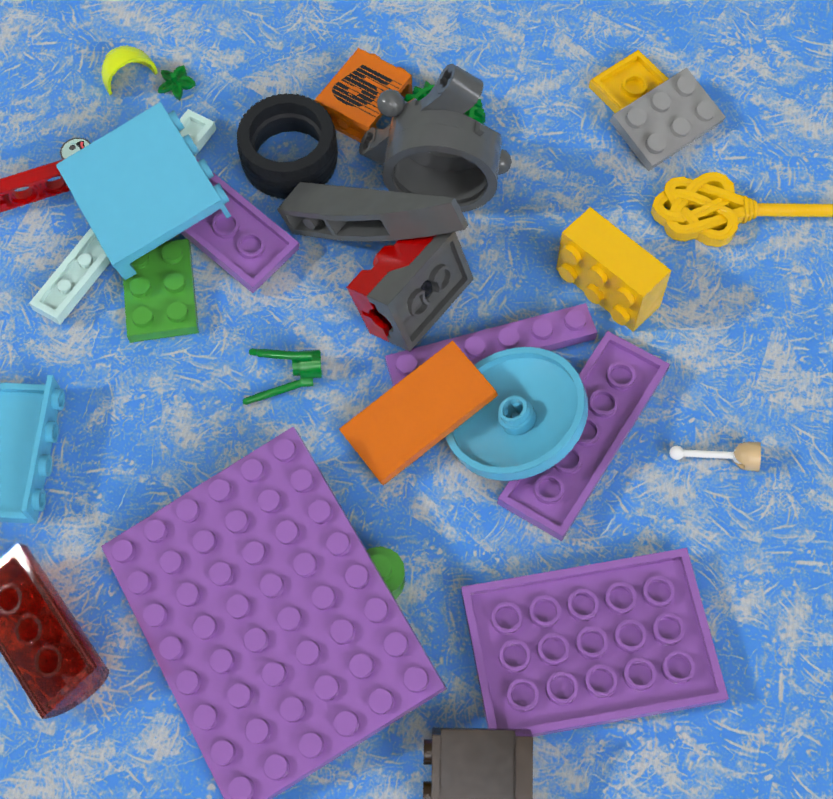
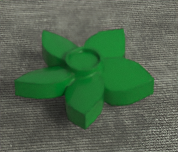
(176, 82)

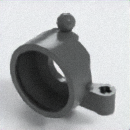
(437, 146)

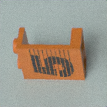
(355, 90)

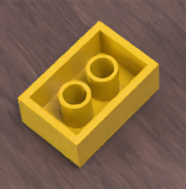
(612, 269)

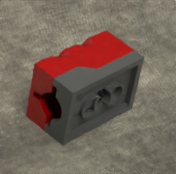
(410, 287)

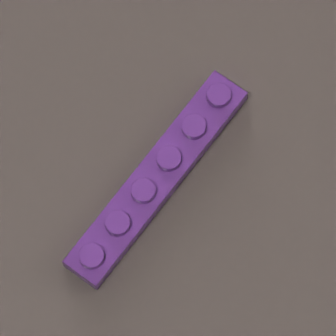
(545, 331)

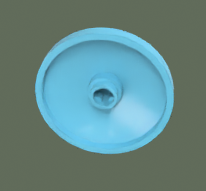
(530, 421)

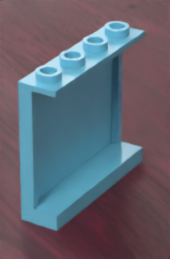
(141, 186)
(26, 441)

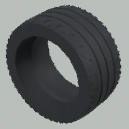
(279, 115)

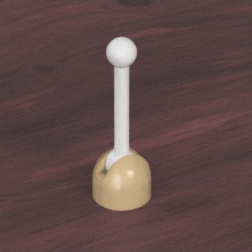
(746, 455)

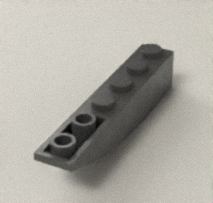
(368, 213)

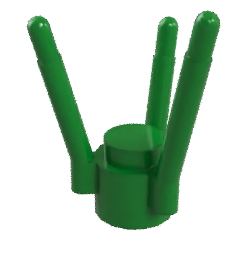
(304, 364)

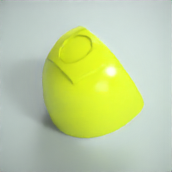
(120, 57)

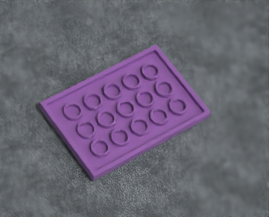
(592, 644)

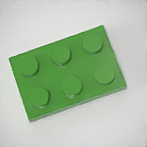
(161, 294)

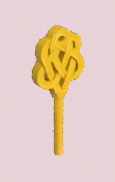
(717, 209)

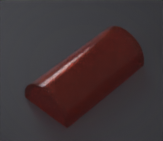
(44, 639)

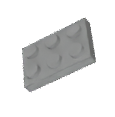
(667, 119)

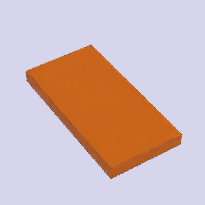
(418, 412)

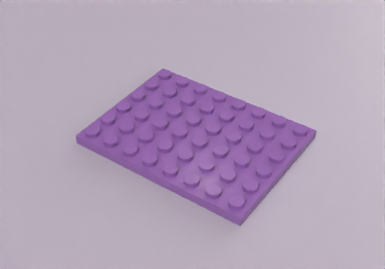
(270, 621)

